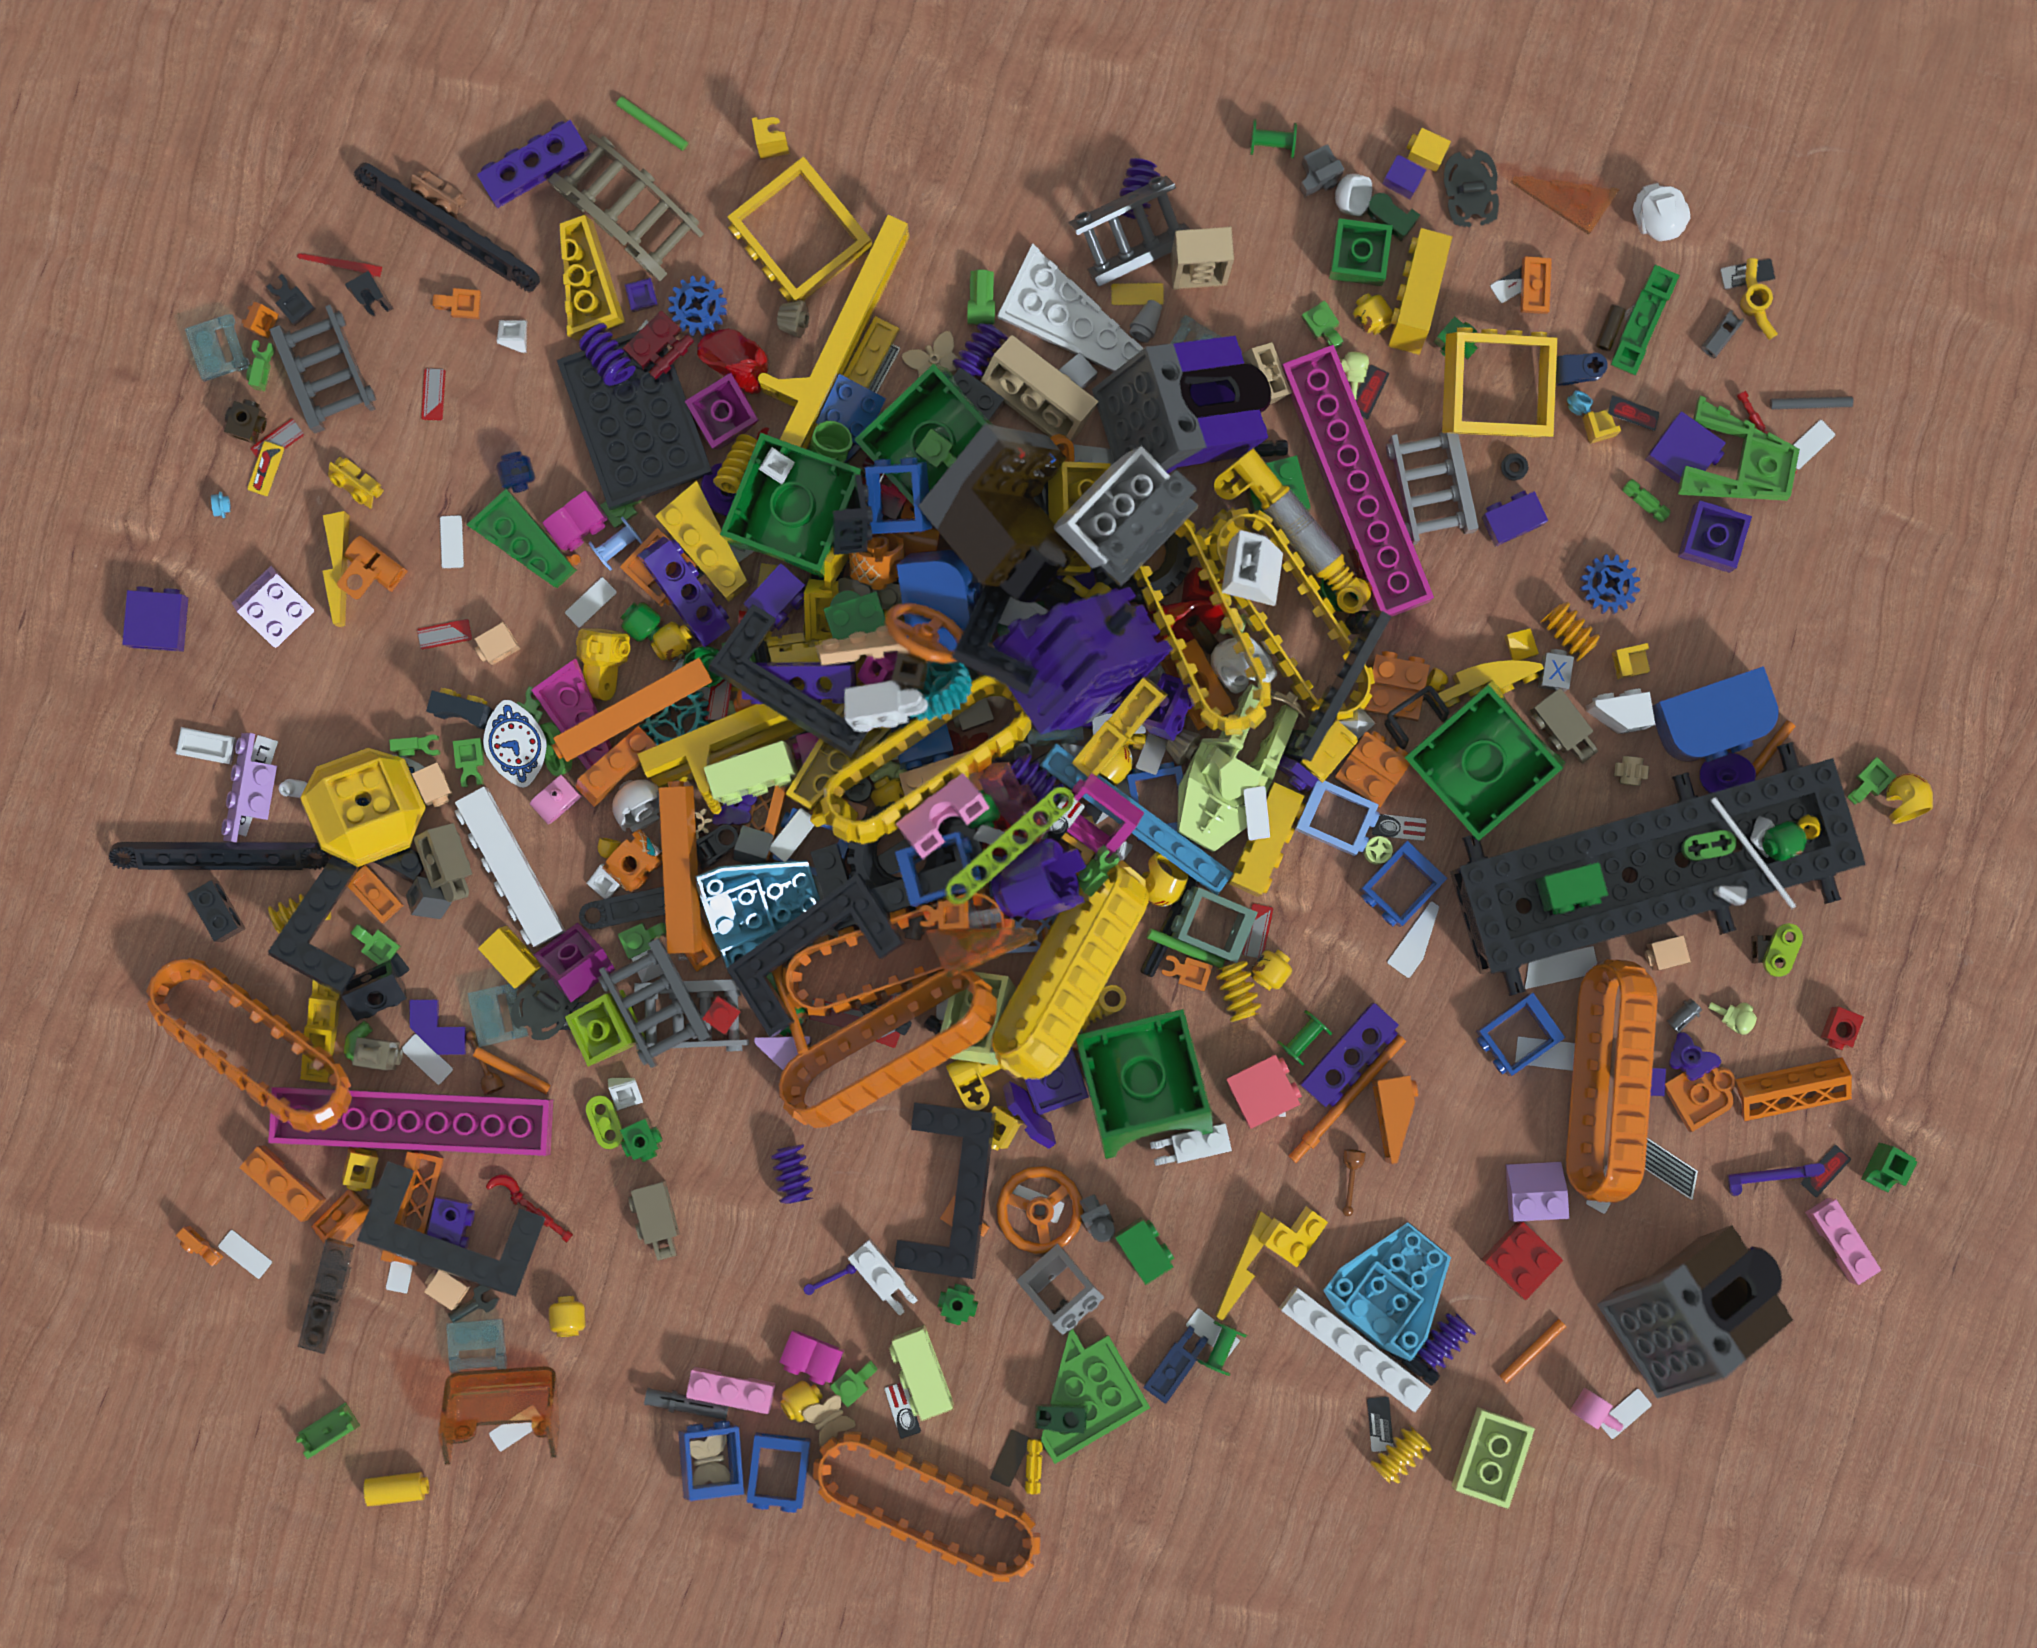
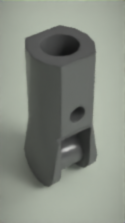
(1720, 336)

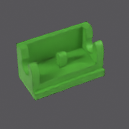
(327, 1430)

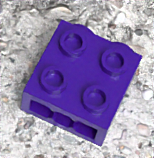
(1685, 445)
(155, 619)

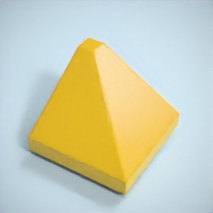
(1521, 644)

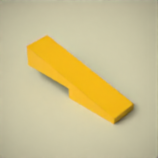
(338, 538)
(1119, 727)
(1241, 1276)

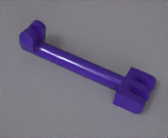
(1736, 1180)

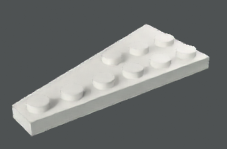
(1064, 315)

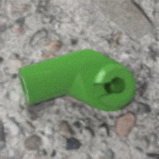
(361, 1031)

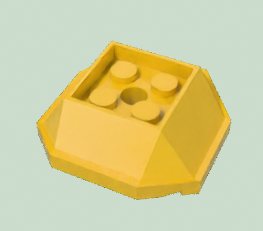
(367, 831)

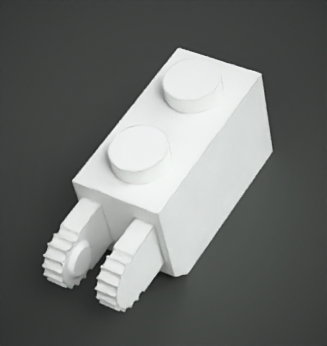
(881, 705)
(1194, 1145)
(881, 1274)

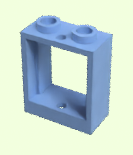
(1311, 806)

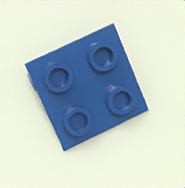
(851, 406)

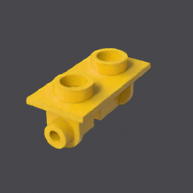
(344, 474)

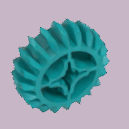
(944, 688)
(687, 711)

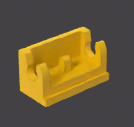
(769, 143)
(815, 600)
(1331, 751)
(510, 956)

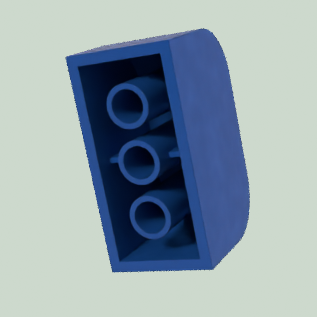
(941, 583)
(1717, 717)

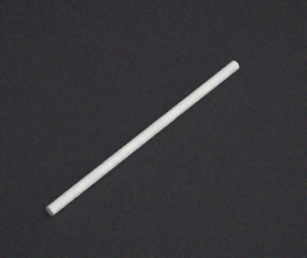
(1748, 846)

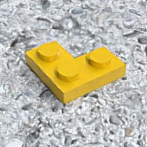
(1294, 1242)

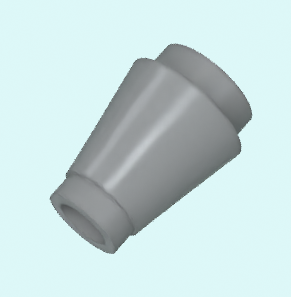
(1146, 322)

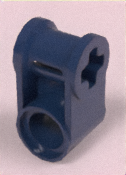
(1574, 368)

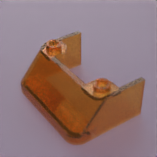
(499, 1399)

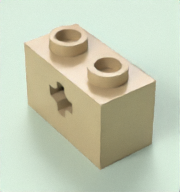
(1268, 362)

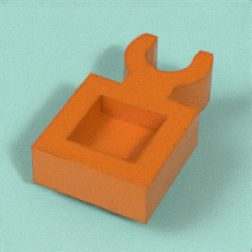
(947, 915)
(1191, 973)
(194, 1242)

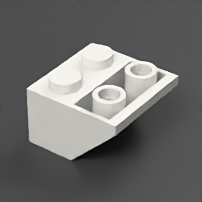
(1252, 568)
(1624, 713)

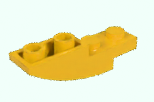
(1501, 672)

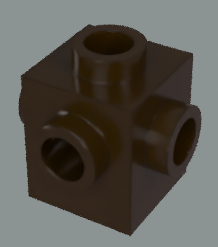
(245, 421)

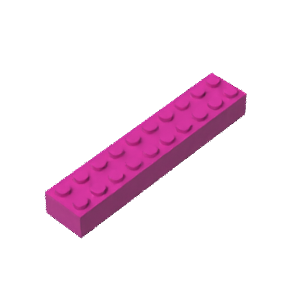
(1356, 481)
(423, 1122)

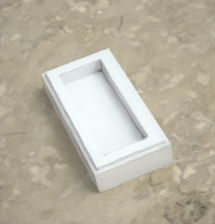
(206, 746)

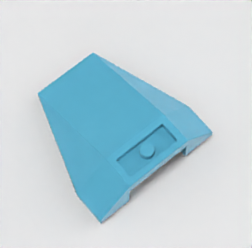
(753, 902)
(1392, 1290)

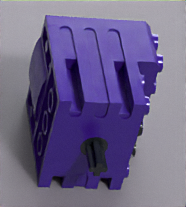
(1085, 658)

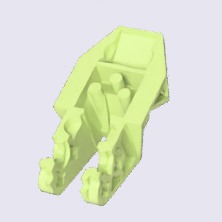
(1214, 783)

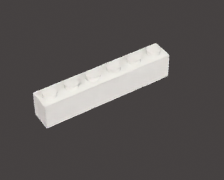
(509, 866)
(1355, 1349)

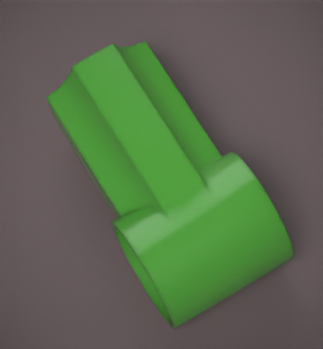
(981, 304)

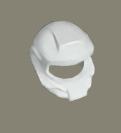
(1661, 212)
(1230, 666)

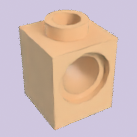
(496, 644)
(433, 785)
(1667, 953)
(446, 1288)

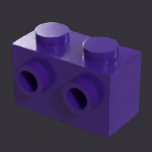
(1514, 518)
(1169, 716)
(450, 1220)

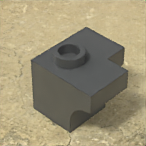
(1322, 171)

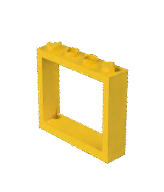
(770, 269)
(1454, 374)

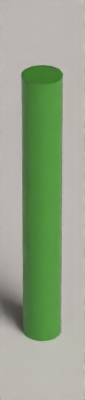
(652, 123)
(1185, 948)

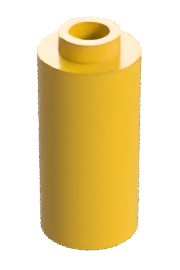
(395, 1489)

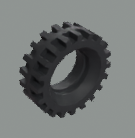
(1166, 578)
(865, 862)

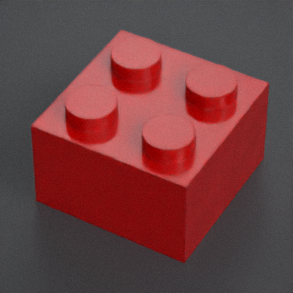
(1522, 1260)

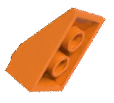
(1394, 1109)

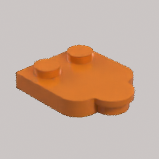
(1701, 1099)

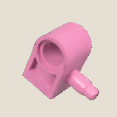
(555, 799)
(1595, 1411)

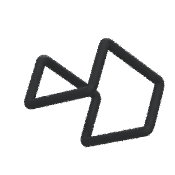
(1443, 717)

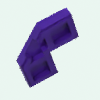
(425, 1023)
(1037, 1127)

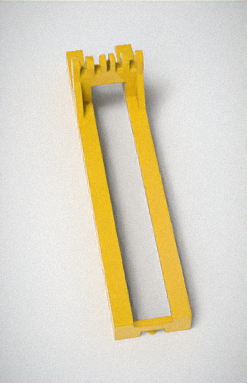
(810, 393)
(721, 740)

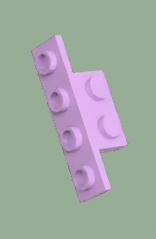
(250, 789)

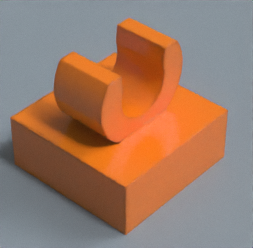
(260, 319)

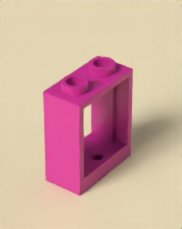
(1113, 801)

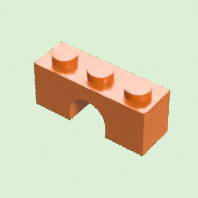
(1204, 678)
(613, 766)
(284, 1187)

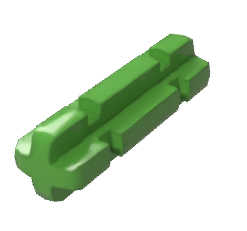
(1646, 500)

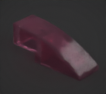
(1011, 797)

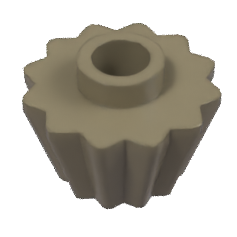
(793, 318)
(1183, 746)

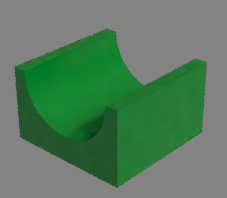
(927, 404)
(793, 517)
(1484, 761)
(1143, 1080)

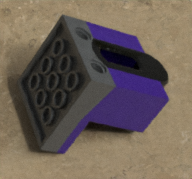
(1185, 403)

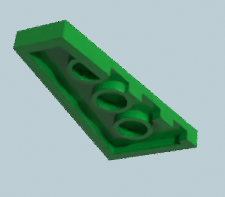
(520, 536)

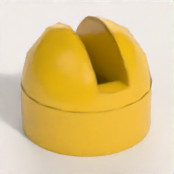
(1437, 679)
(1814, 826)
(607, 846)

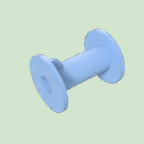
(616, 543)

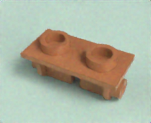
(428, 187)

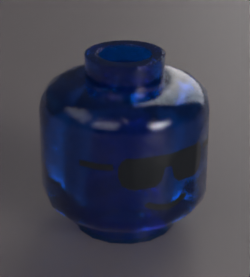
(515, 471)

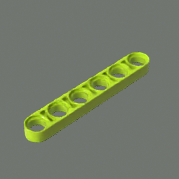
(1009, 845)

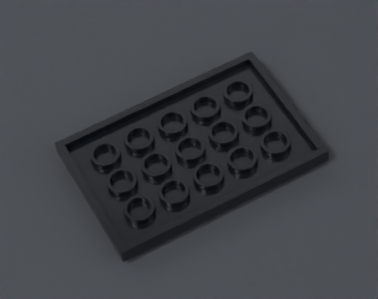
(635, 430)

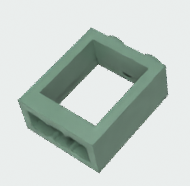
(1239, 931)

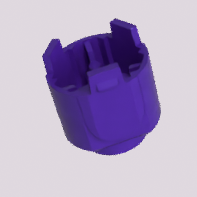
(1039, 881)

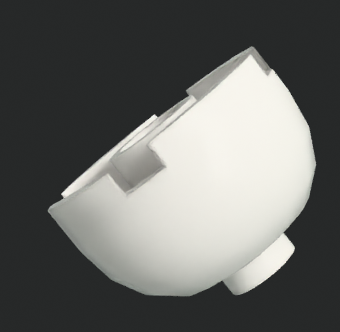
(636, 804)

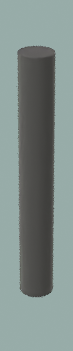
(1813, 402)

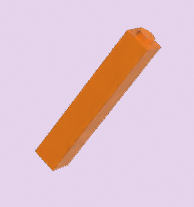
(631, 710)
(680, 868)

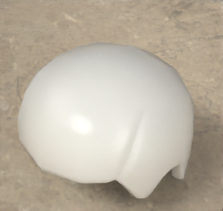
(1353, 194)

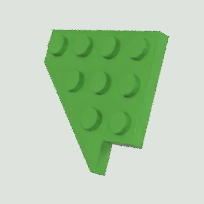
(1096, 1379)

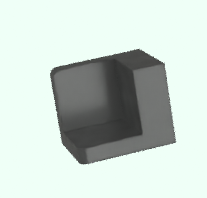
(752, 846)
(426, 901)

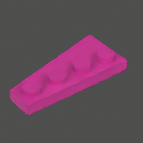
(569, 703)

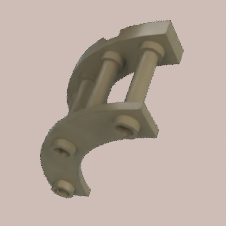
(607, 219)

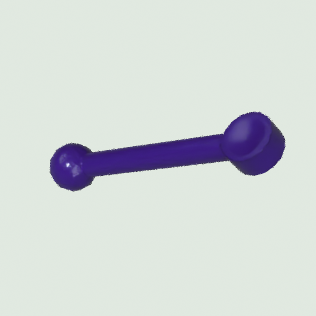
(809, 1289)

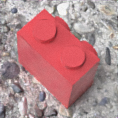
(1263, 1090)

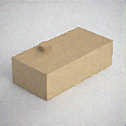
(1201, 258)
(1038, 390)

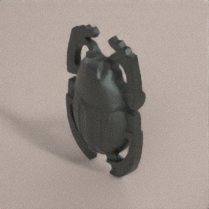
(1471, 187)
(541, 1007)

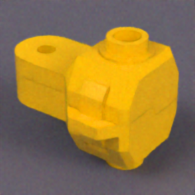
(602, 654)

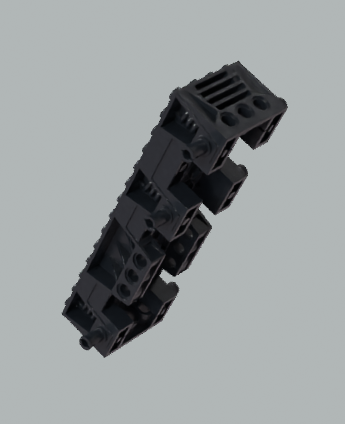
(1648, 845)

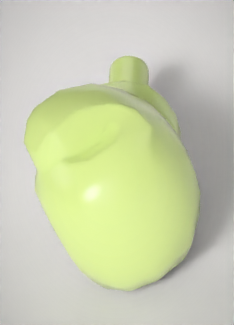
(1355, 368)
(1738, 1018)

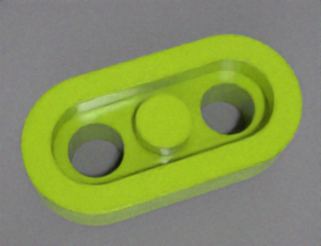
(1782, 949)
(602, 1123)

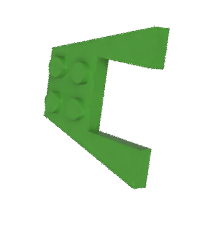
(1764, 467)

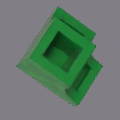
(1889, 1167)

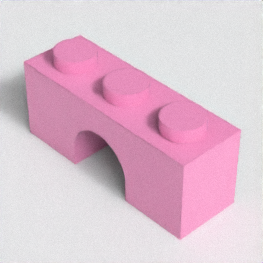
(956, 799)
(1850, 1249)
(730, 1391)

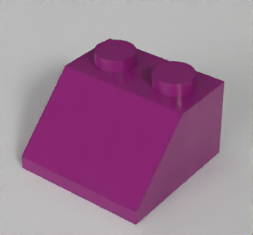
(722, 412)
(573, 961)

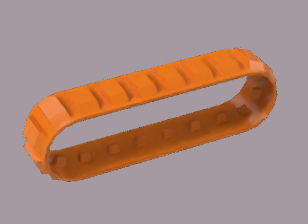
(792, 976)
(874, 1025)
(1592, 1078)
(303, 1120)
(901, 1529)

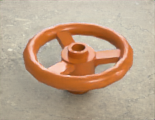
(922, 637)
(1067, 1188)

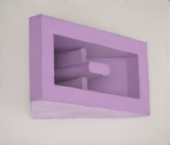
(779, 1049)

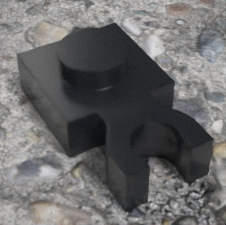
(292, 302)

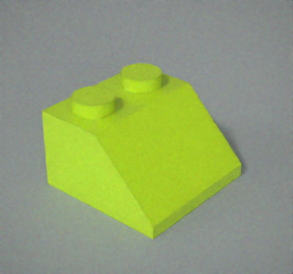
(601, 1029)

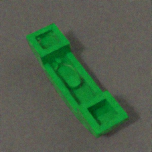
(1644, 319)

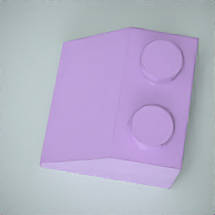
(1536, 1191)

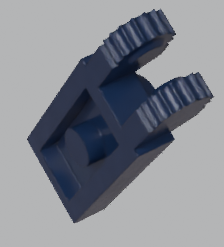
(1174, 1367)

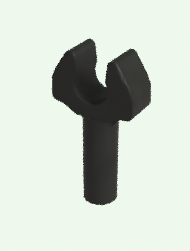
(476, 1303)

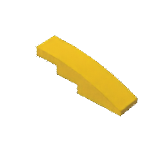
(320, 1028)

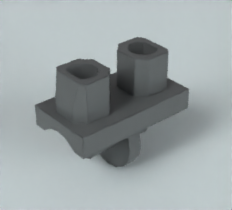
(1097, 1219)

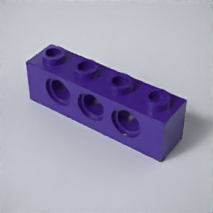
(528, 177)
(655, 560)
(841, 674)
(1385, 1031)

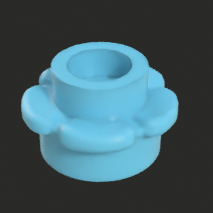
(1579, 403)
(220, 504)

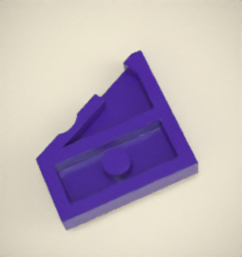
(1299, 776)

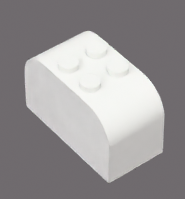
(1110, 503)

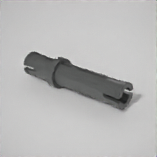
(679, 1402)

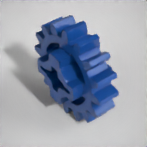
(706, 299)
(1604, 575)

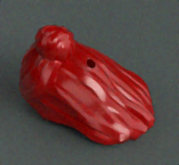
(733, 353)
(1208, 613)

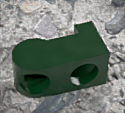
(1385, 212)
(1061, 1418)

